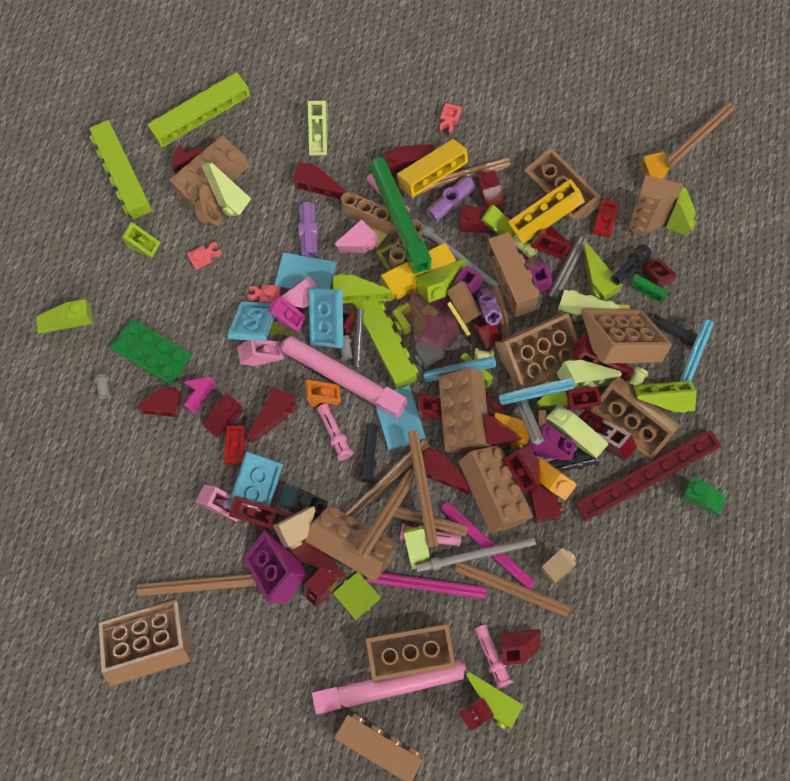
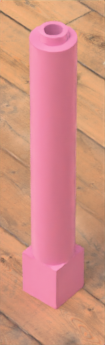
(384, 398)
(368, 691)

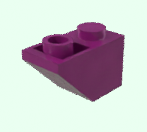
(540, 273)
(472, 280)
(554, 444)

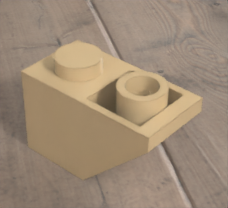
(559, 565)

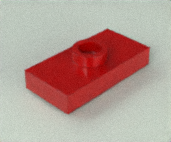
(605, 218)
(235, 444)

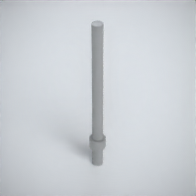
(428, 232)
(437, 563)

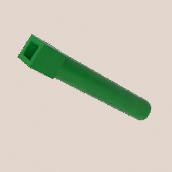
(416, 250)

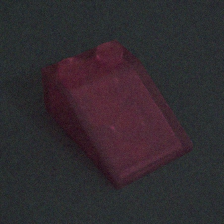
(433, 322)

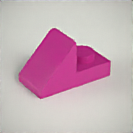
(286, 314)
(201, 389)

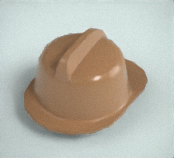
(207, 208)

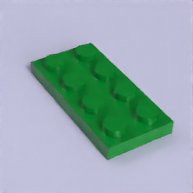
(151, 351)

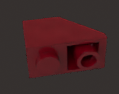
(519, 646)

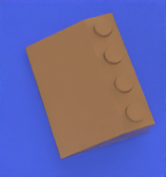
(624, 336)
(538, 351)
(143, 643)

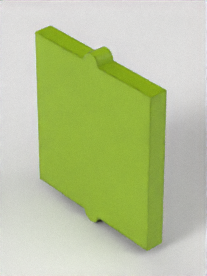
(357, 595)

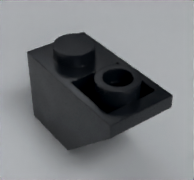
(297, 499)

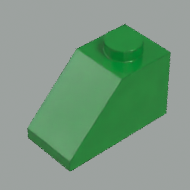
(703, 496)

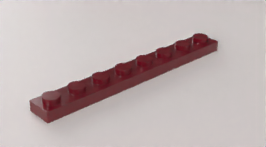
(647, 475)

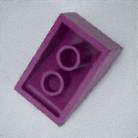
(274, 569)

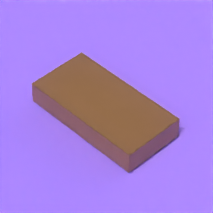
(464, 302)

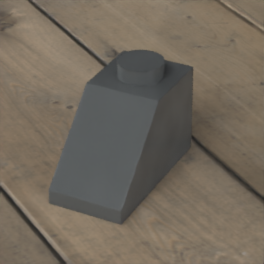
(428, 355)

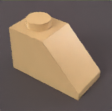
(295, 528)

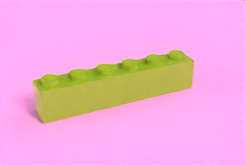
(198, 109)
(120, 170)
(387, 344)

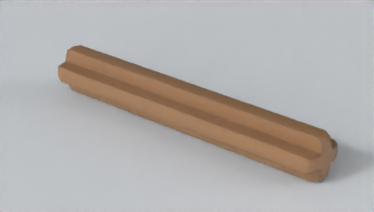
(440, 524)

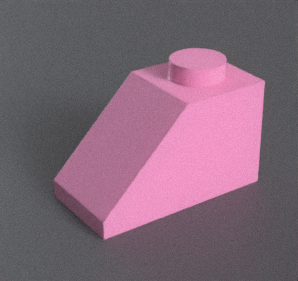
(357, 239)
(299, 294)
(259, 352)
(215, 500)

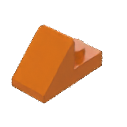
(322, 392)

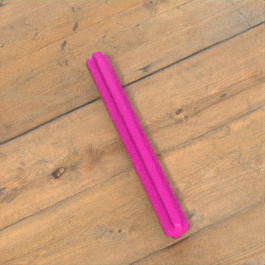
(484, 542)
(431, 585)

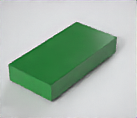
(649, 288)

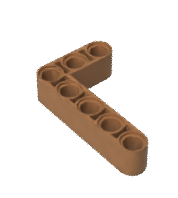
(371, 213)

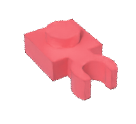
(450, 117)
(202, 256)
(264, 295)

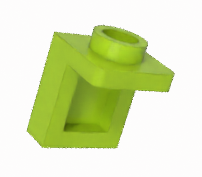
(401, 322)

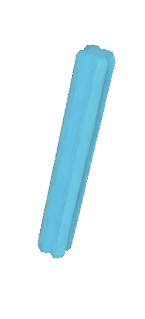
(697, 350)
(479, 364)
(537, 391)

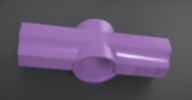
(458, 192)
(308, 230)
(489, 306)

